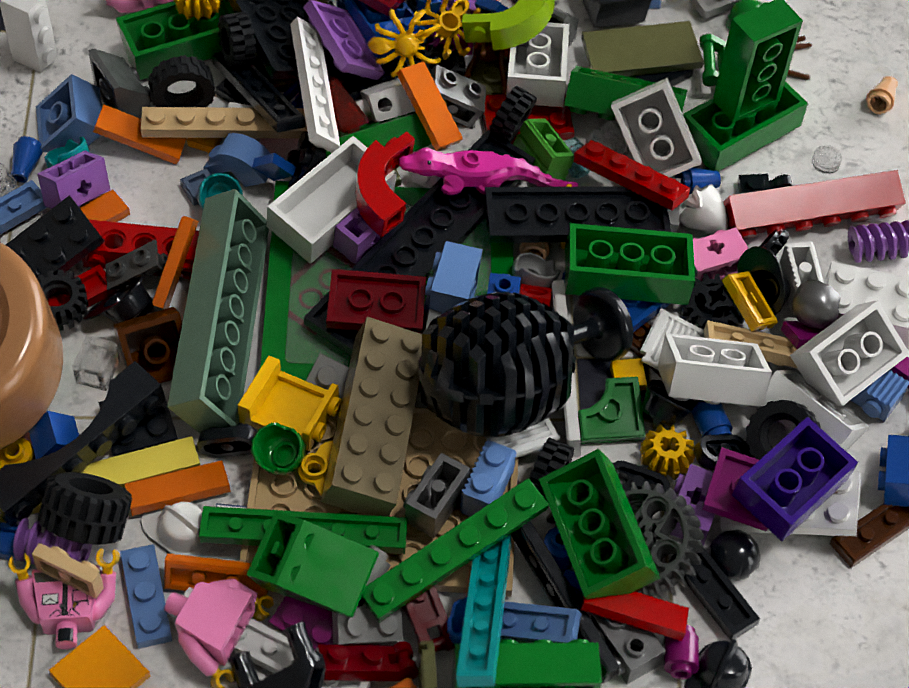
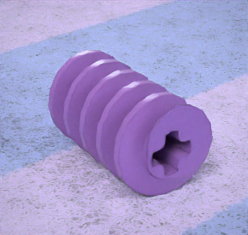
(879, 240)
(28, 539)

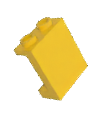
(288, 401)

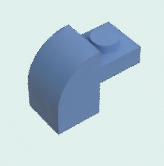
(237, 156)

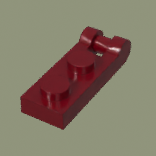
(428, 612)
(369, 662)

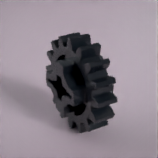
(711, 303)

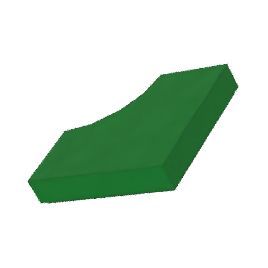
(616, 415)

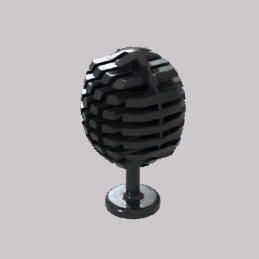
(511, 360)

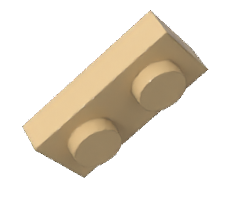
(58, 564)

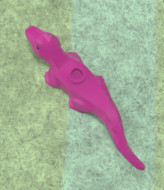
(475, 169)

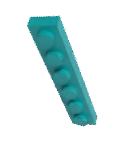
(484, 617)

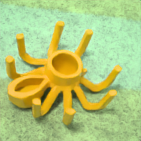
(450, 24)
(405, 44)

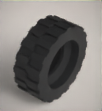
(181, 69)
(766, 416)

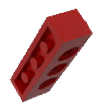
(126, 237)

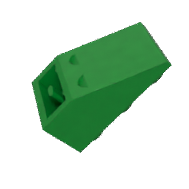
(312, 564)

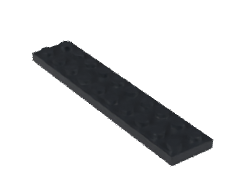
(422, 233)

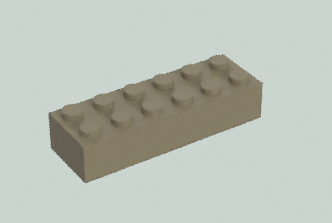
(374, 420)

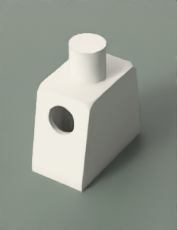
(394, 101)

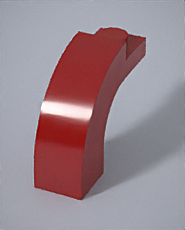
(374, 198)

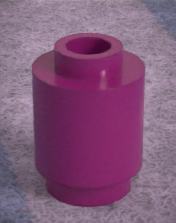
(682, 656)

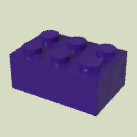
(794, 478)

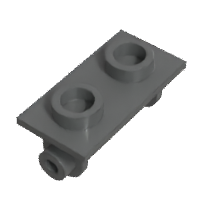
(134, 264)

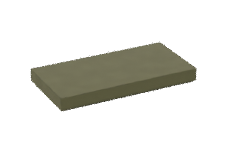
(643, 49)

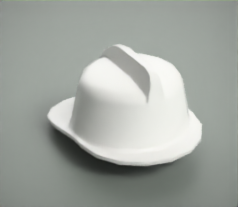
(176, 528)

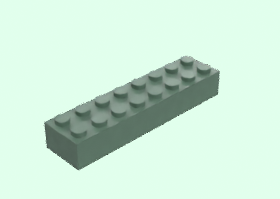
(219, 313)

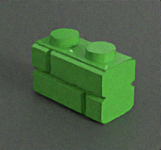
(545, 145)

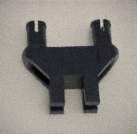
(305, 671)

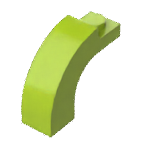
(510, 26)

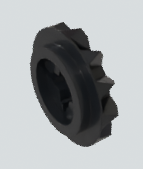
(776, 241)

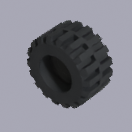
(84, 508)

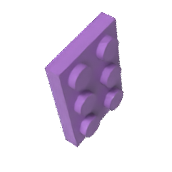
(343, 40)

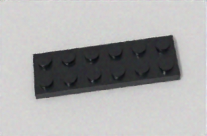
(546, 212)

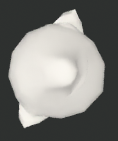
(704, 211)

